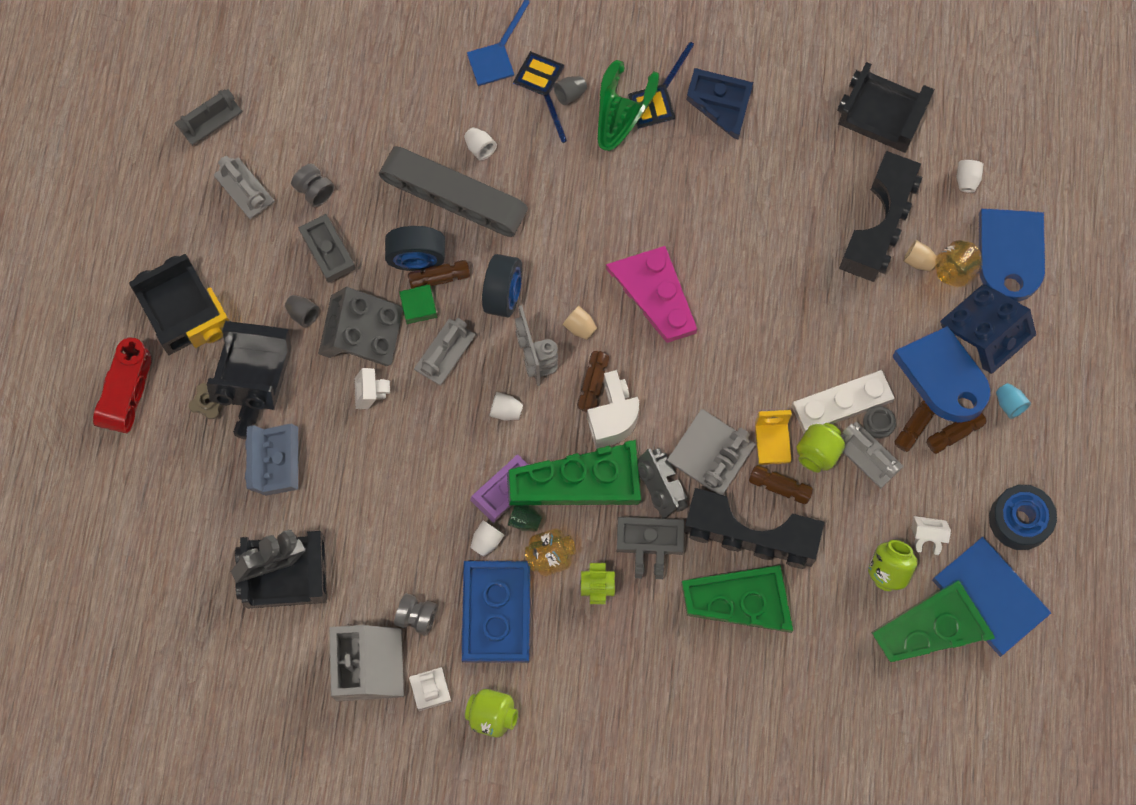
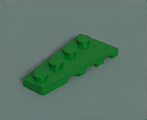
(591, 478)

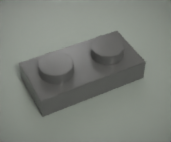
(327, 248)

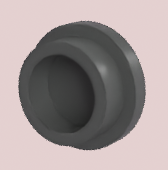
(879, 422)

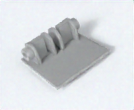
(540, 356)
(711, 452)

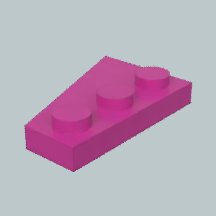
(657, 291)

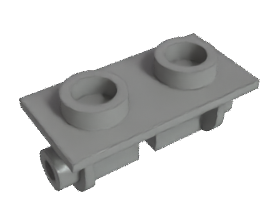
(242, 186)
(445, 351)
(869, 455)

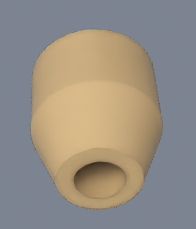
(920, 256)
(580, 323)

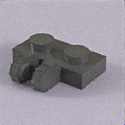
(650, 537)
(272, 556)

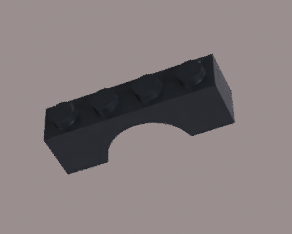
(868, 247)
(793, 541)

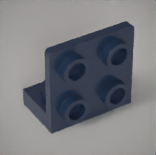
(992, 325)

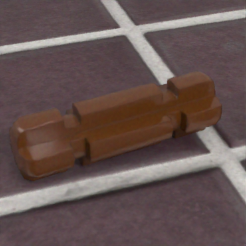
(439, 274)
(593, 381)
(914, 427)
(954, 433)
(781, 484)

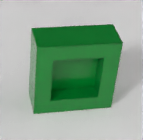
(418, 304)

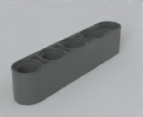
(453, 191)

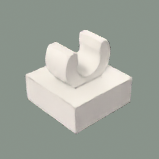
(369, 389)
(930, 530)
(430, 689)

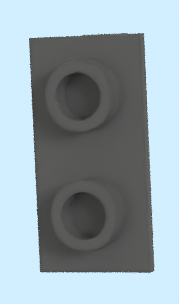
(208, 116)
(654, 472)

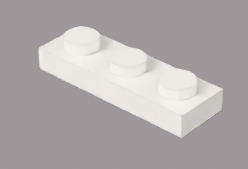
(843, 401)

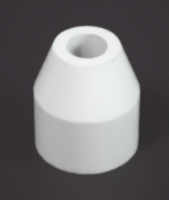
(480, 143)
(969, 175)
(505, 407)
(486, 539)

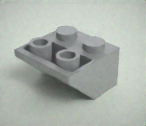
(366, 663)

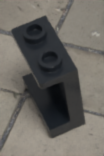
(883, 109)
(173, 301)
(250, 366)
(288, 586)

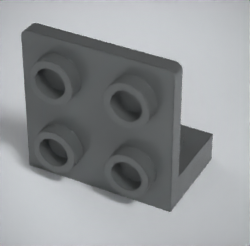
(361, 326)

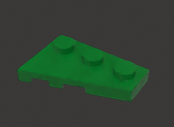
(740, 598)
(932, 625)

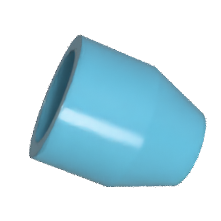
(1012, 400)

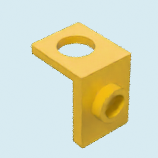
(211, 330)
(773, 437)

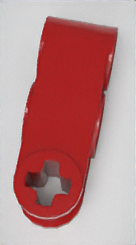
(123, 387)

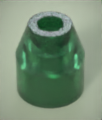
(525, 518)

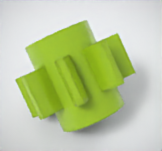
(597, 583)

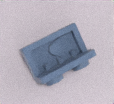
(272, 459)

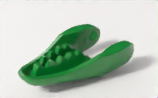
(617, 113)

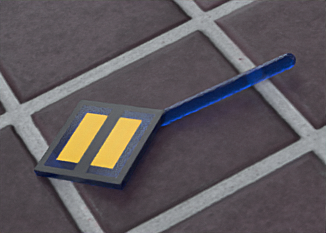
(539, 76)
(660, 108)

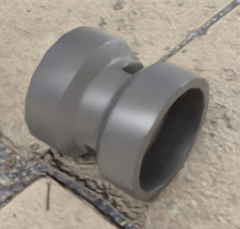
(313, 185)
(418, 615)

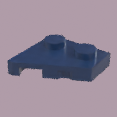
(720, 99)

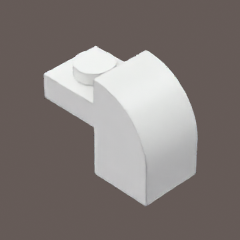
(616, 420)

